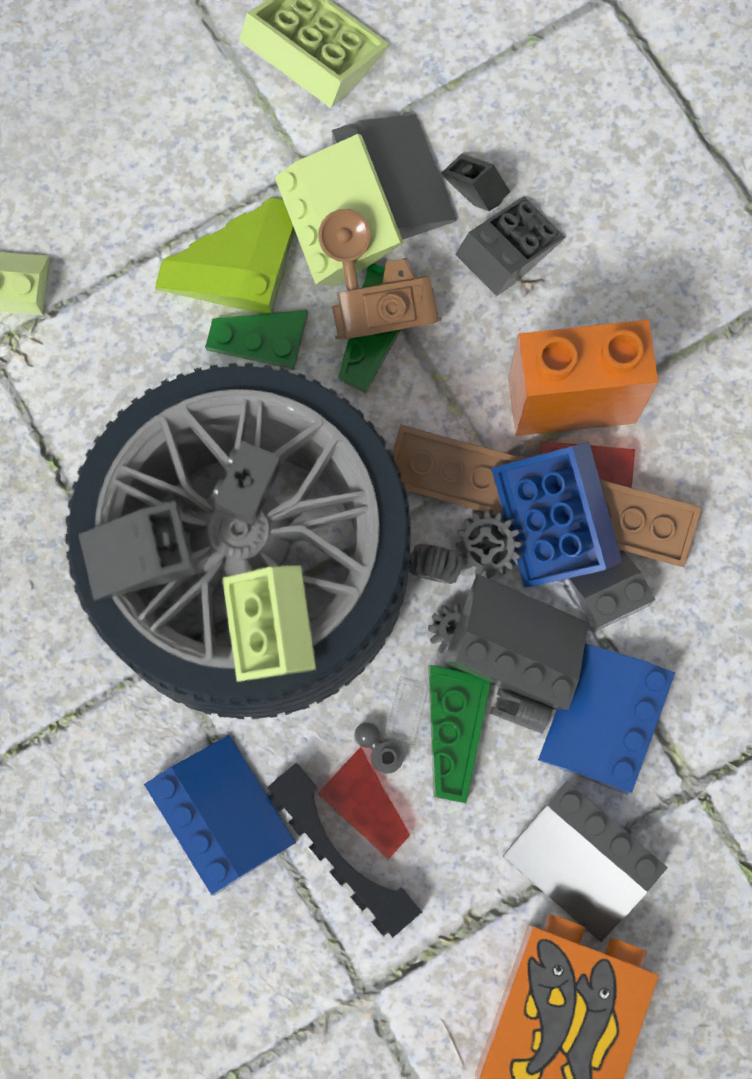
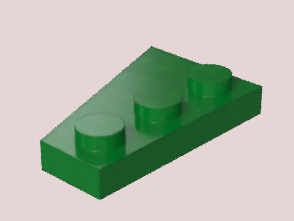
(259, 337)

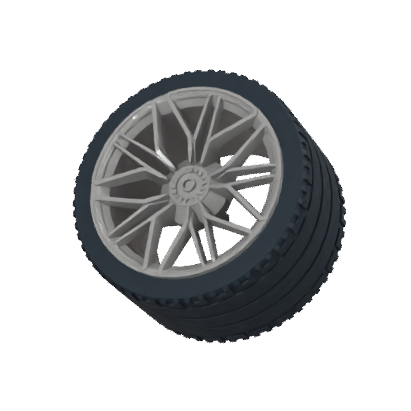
(198, 424)

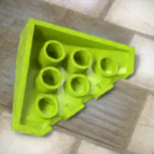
(237, 263)

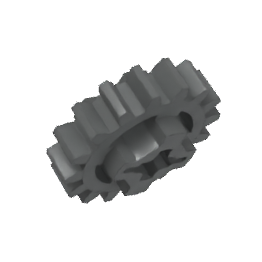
(490, 531)

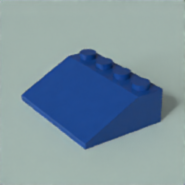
(560, 514)
(608, 719)
(219, 814)

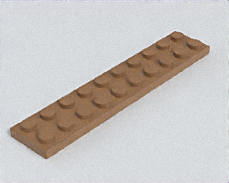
(464, 476)

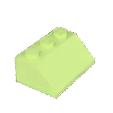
(23, 282)
(269, 622)

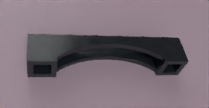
(390, 907)

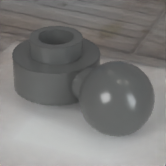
(368, 736)

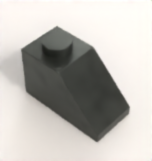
(477, 181)

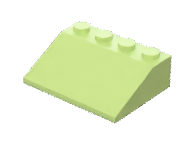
(313, 45)
(330, 181)

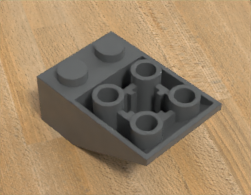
(509, 245)
(137, 551)

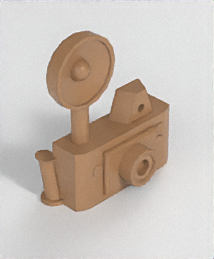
(376, 308)

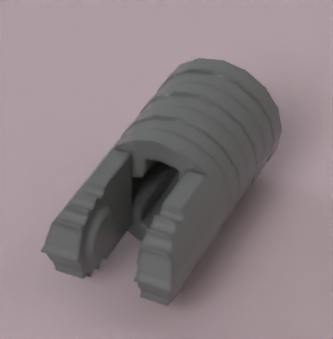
(529, 712)

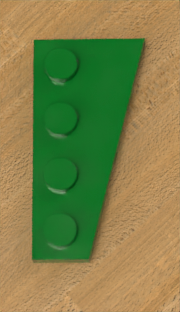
(366, 353)
(456, 724)

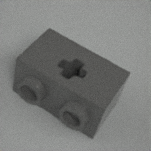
(248, 501)

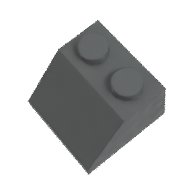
(612, 593)

